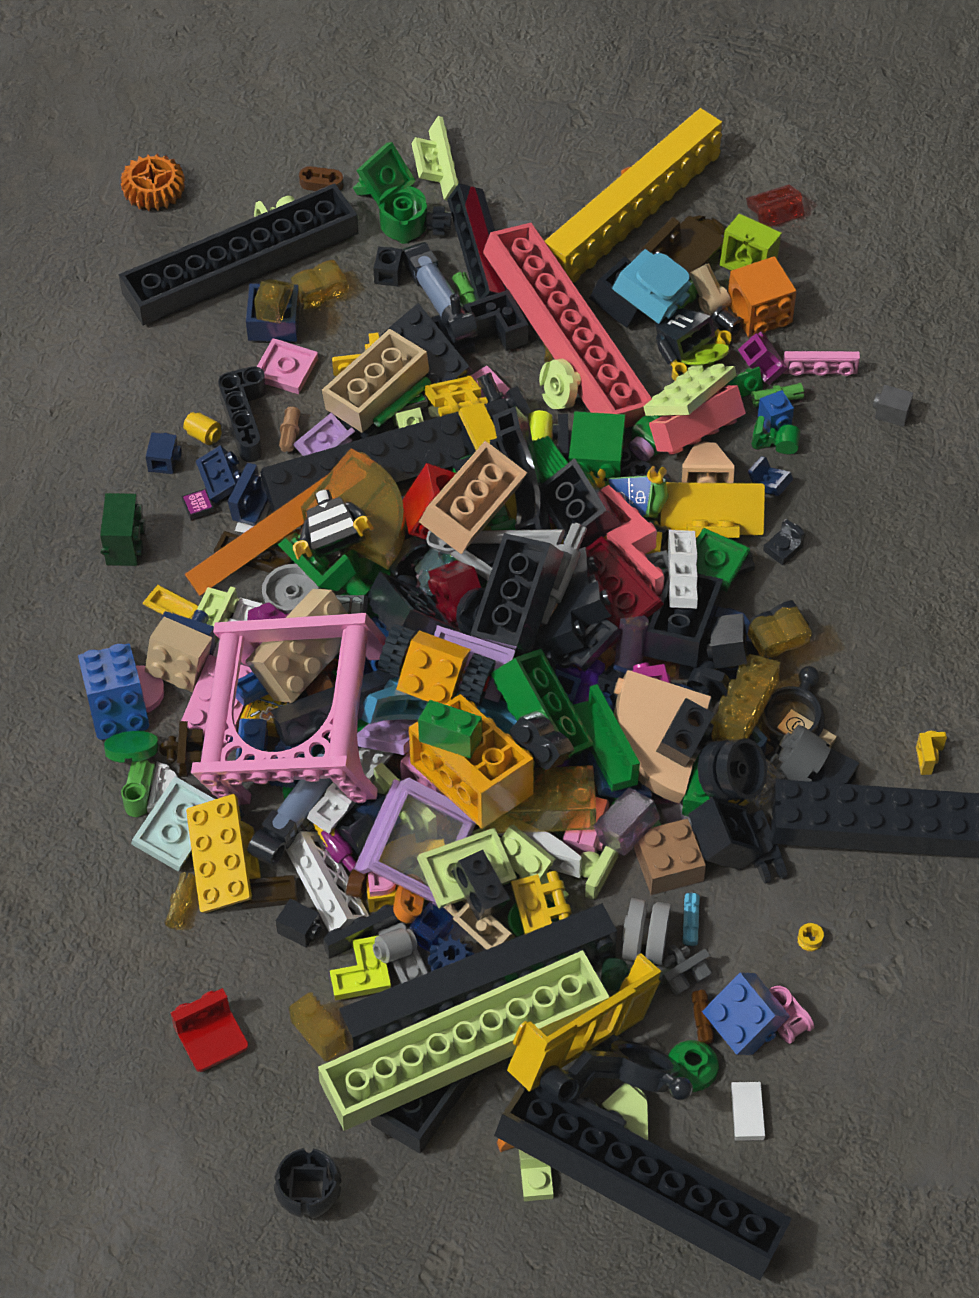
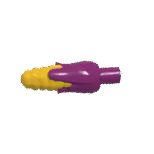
(337, 847)

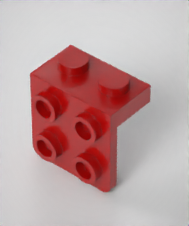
(208, 1030)

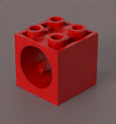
(421, 494)

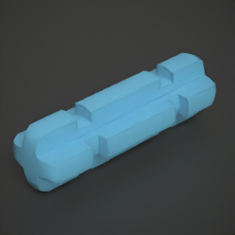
(691, 919)

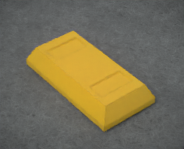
(165, 600)

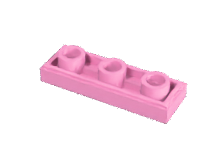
(821, 362)

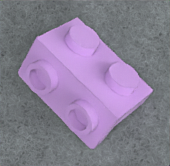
(323, 436)

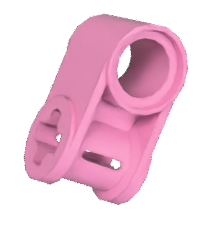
(799, 1018)

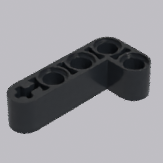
(235, 391)

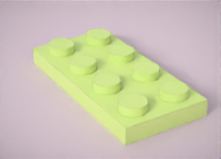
(690, 390)

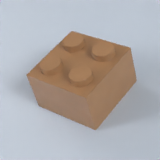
(670, 857)

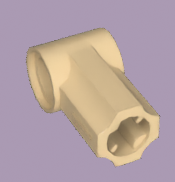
(709, 290)

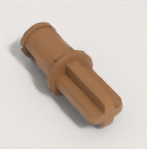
(289, 429)

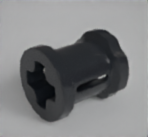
(727, 320)

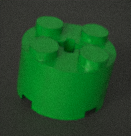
(403, 213)

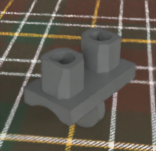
(696, 964)

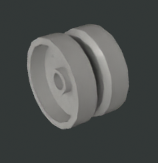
(286, 587)
(645, 931)

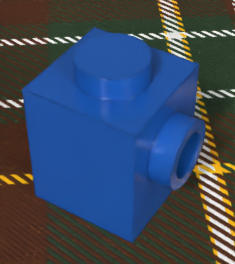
(775, 410)

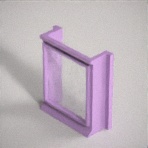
(409, 824)

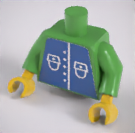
(644, 493)

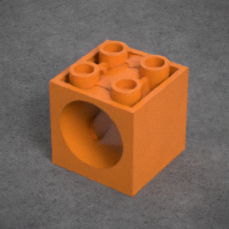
(762, 296)

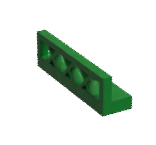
(610, 745)

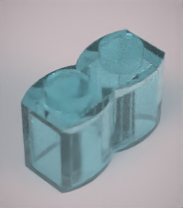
(430, 561)

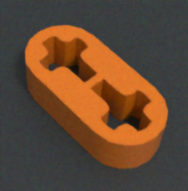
(403, 912)

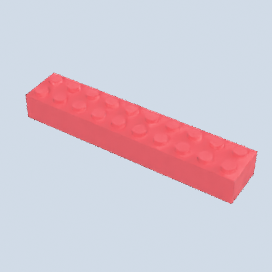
(565, 322)

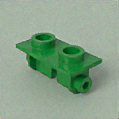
(748, 381)

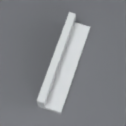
(323, 882)

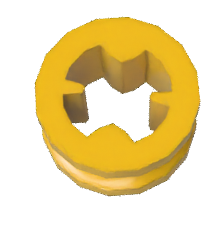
(816, 931)

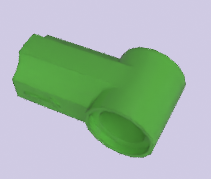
(138, 788)

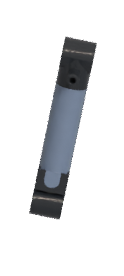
(426, 273)
(282, 825)

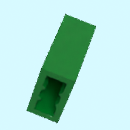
(598, 442)

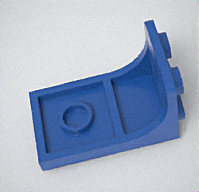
(113, 690)

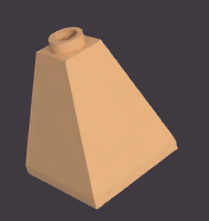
(707, 465)

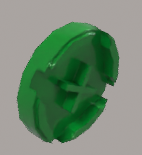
(131, 744)

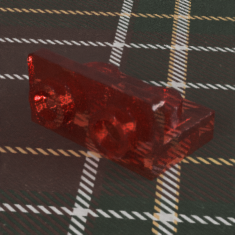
(777, 205)

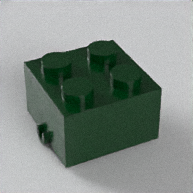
(122, 529)

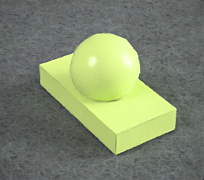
(597, 869)

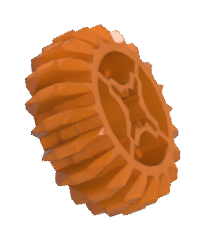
(138, 183)

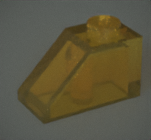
(272, 300)

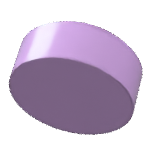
(641, 449)

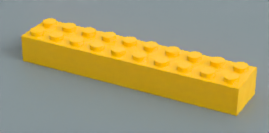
(636, 194)

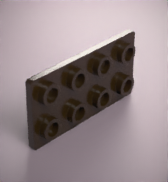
(686, 243)

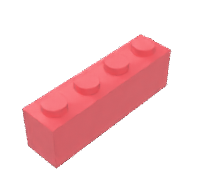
(676, 431)

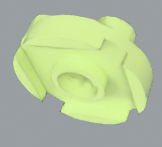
(559, 383)

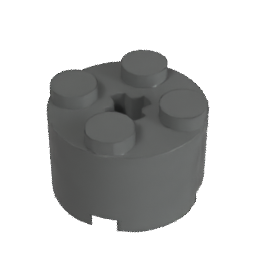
(801, 754)

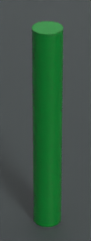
(401, 402)

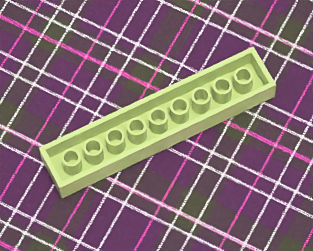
(457, 1041)

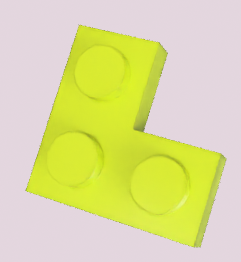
(365, 978)

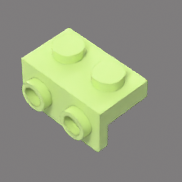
(219, 605)

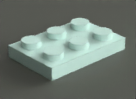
(166, 828)

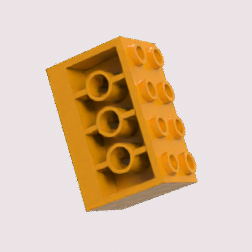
(486, 784)

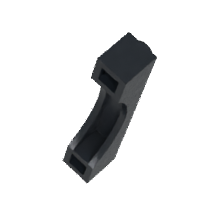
(517, 440)

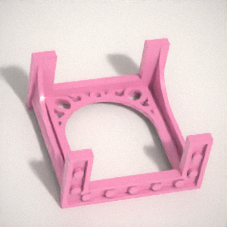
(341, 757)

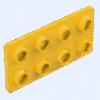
(719, 507)
(221, 854)

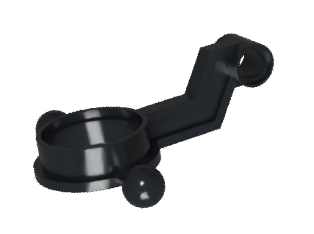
(707, 678)
(626, 1061)

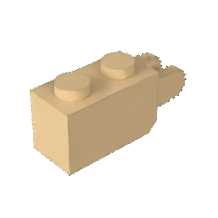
(485, 931)

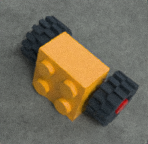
(434, 667)

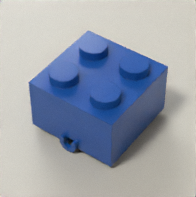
(746, 1014)

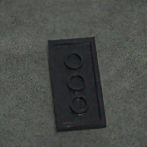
(443, 358)

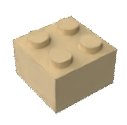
(177, 654)

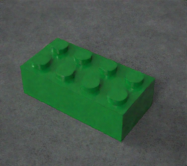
(532, 686)

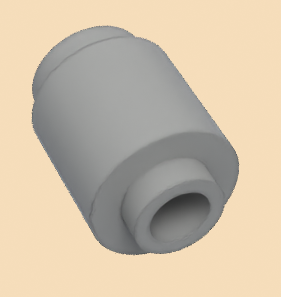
(394, 945)

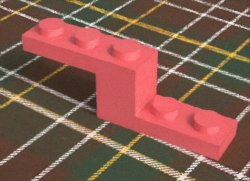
(634, 540)

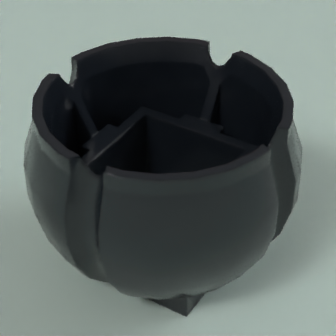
(307, 1167)

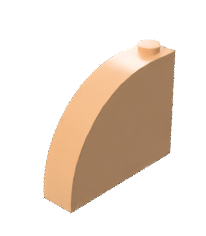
(644, 714)

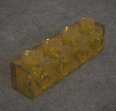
(745, 699)

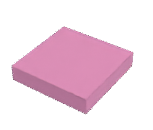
(287, 365)

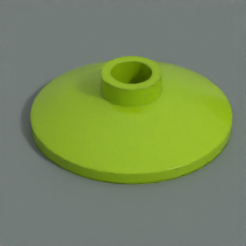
(707, 355)

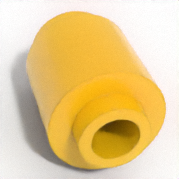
(202, 428)

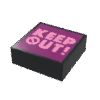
(198, 504)

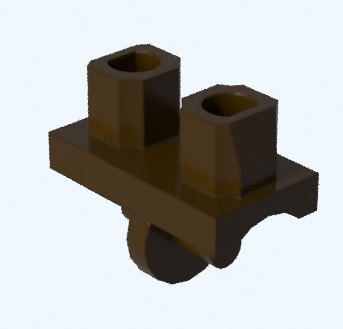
(187, 738)

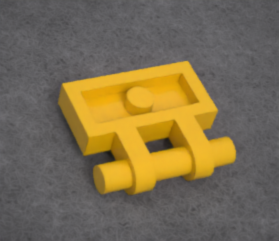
(448, 393)
(532, 904)

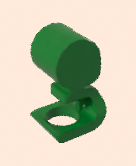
(785, 439)

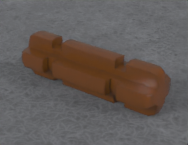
(704, 1026)

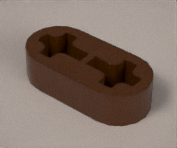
(319, 178)
(356, 884)

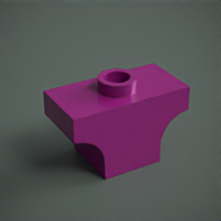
(761, 353)

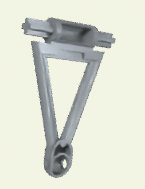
(566, 569)

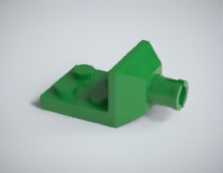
(340, 576)

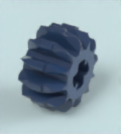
(448, 949)

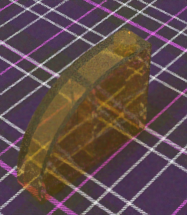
(374, 491)

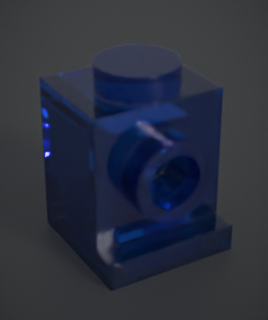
(431, 918)

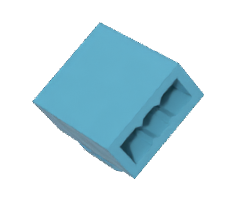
(654, 285)

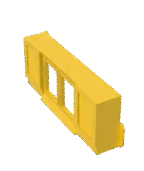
(626, 1008)

